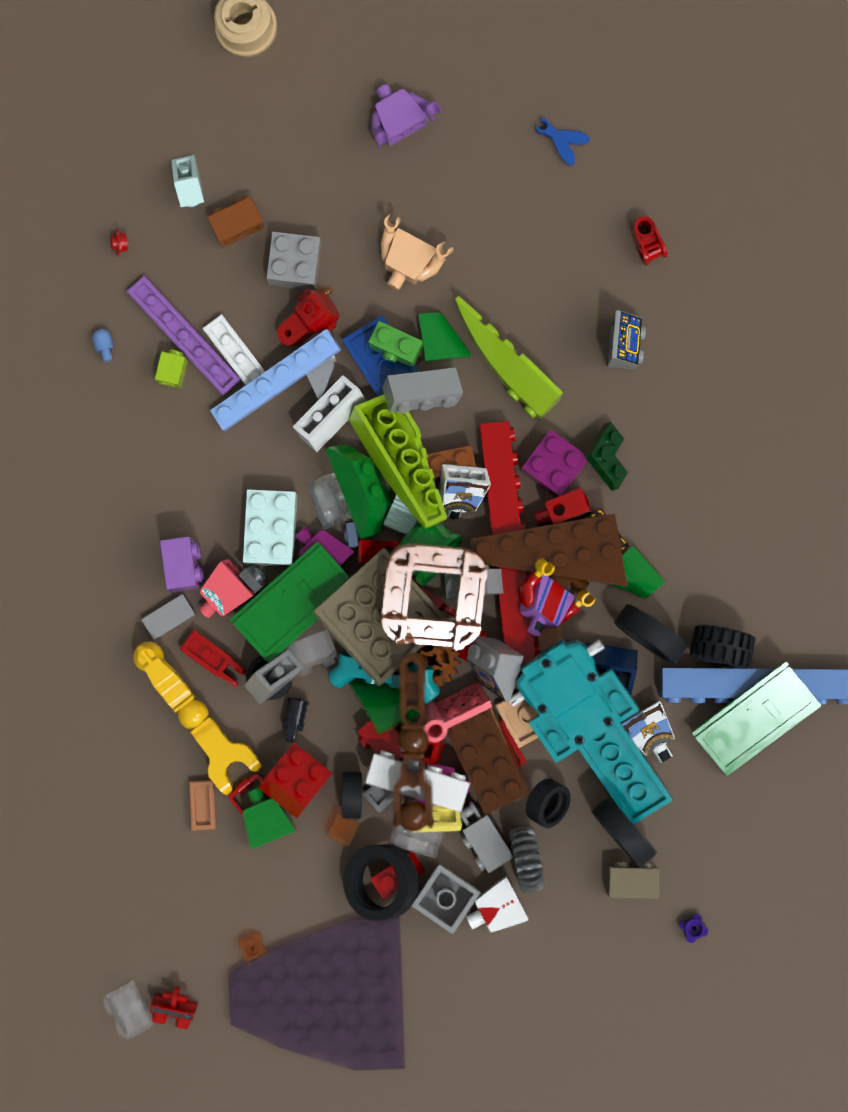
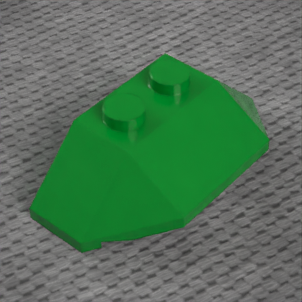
(362, 488)

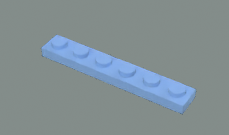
(276, 380)

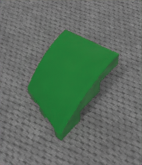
(381, 704)

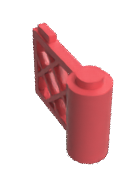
(440, 716)

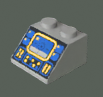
(625, 341)
(495, 665)

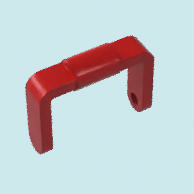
(241, 787)

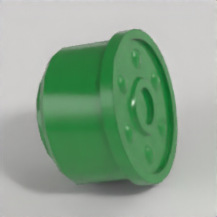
(434, 535)

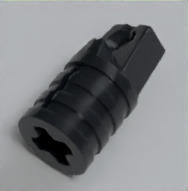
(294, 718)

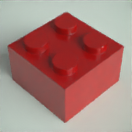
(295, 780)

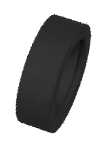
(650, 634)
(624, 832)
(355, 890)

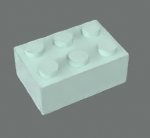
(270, 528)

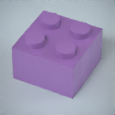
(181, 564)

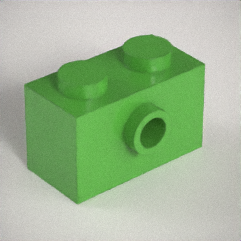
(395, 344)

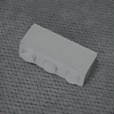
(422, 390)

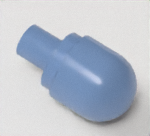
(103, 344)

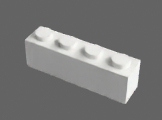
(447, 790)

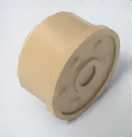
(245, 26)

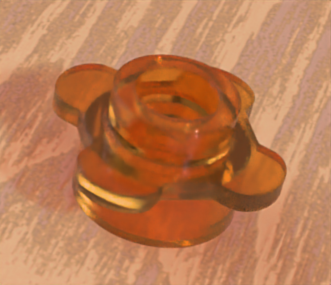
(246, 945)

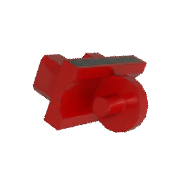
(175, 1006)

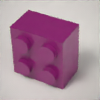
(554, 464)

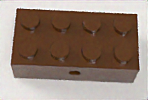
(489, 760)

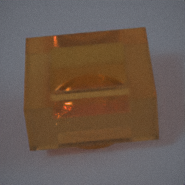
(549, 637)
(343, 830)

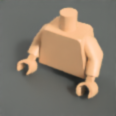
(409, 256)

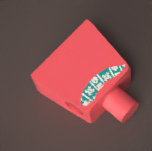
(225, 590)

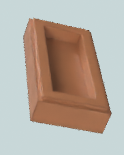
(202, 805)

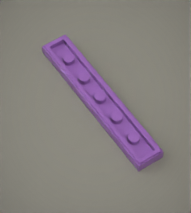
(183, 335)

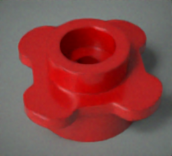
(119, 242)

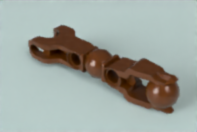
(413, 743)

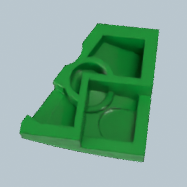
(440, 339)
(640, 575)

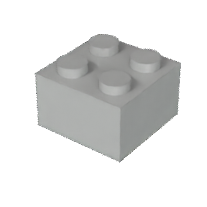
(294, 261)
(446, 898)

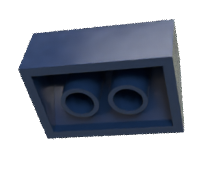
(621, 660)

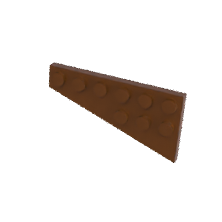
(576, 548)

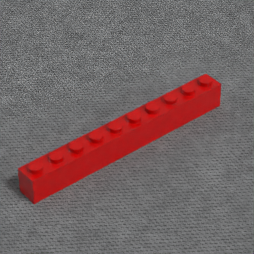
(504, 518)

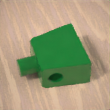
(265, 820)

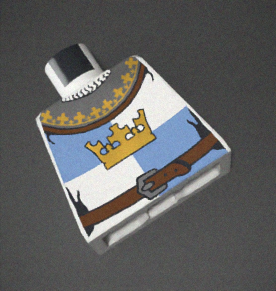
(462, 488)
(651, 731)

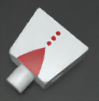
(497, 908)

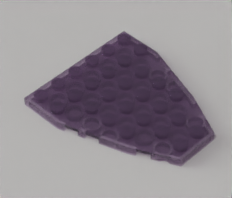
(328, 996)

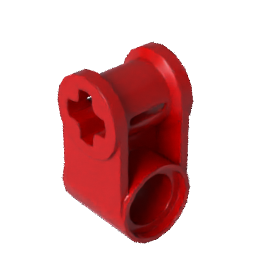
(648, 242)

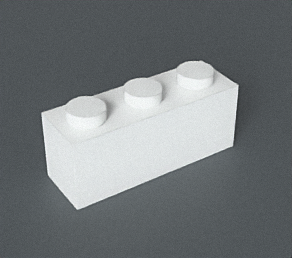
(329, 413)

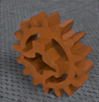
(444, 665)

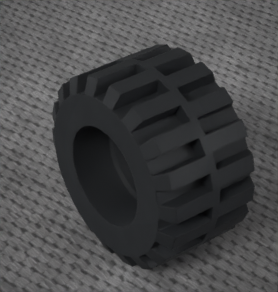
(722, 646)

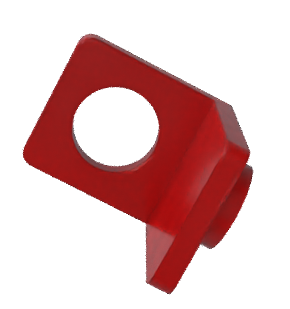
(368, 549)

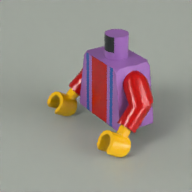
(546, 601)

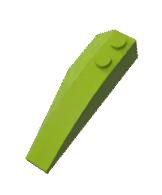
(517, 373)
(400, 457)

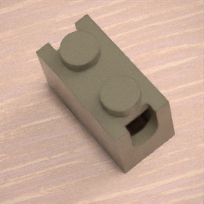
(633, 881)

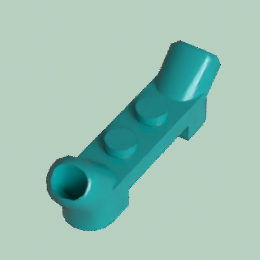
(349, 669)

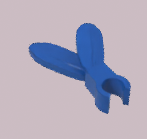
(562, 140)

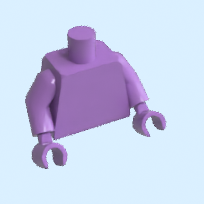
(400, 115)

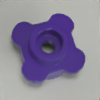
(700, 931)

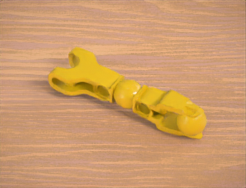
(194, 716)

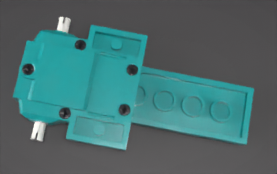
(586, 714)

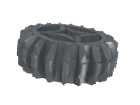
(526, 859)

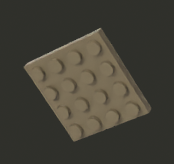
(355, 619)

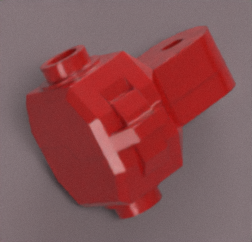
(312, 315)

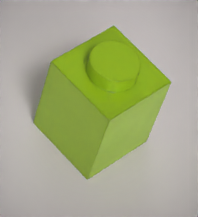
(171, 369)

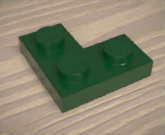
(602, 456)

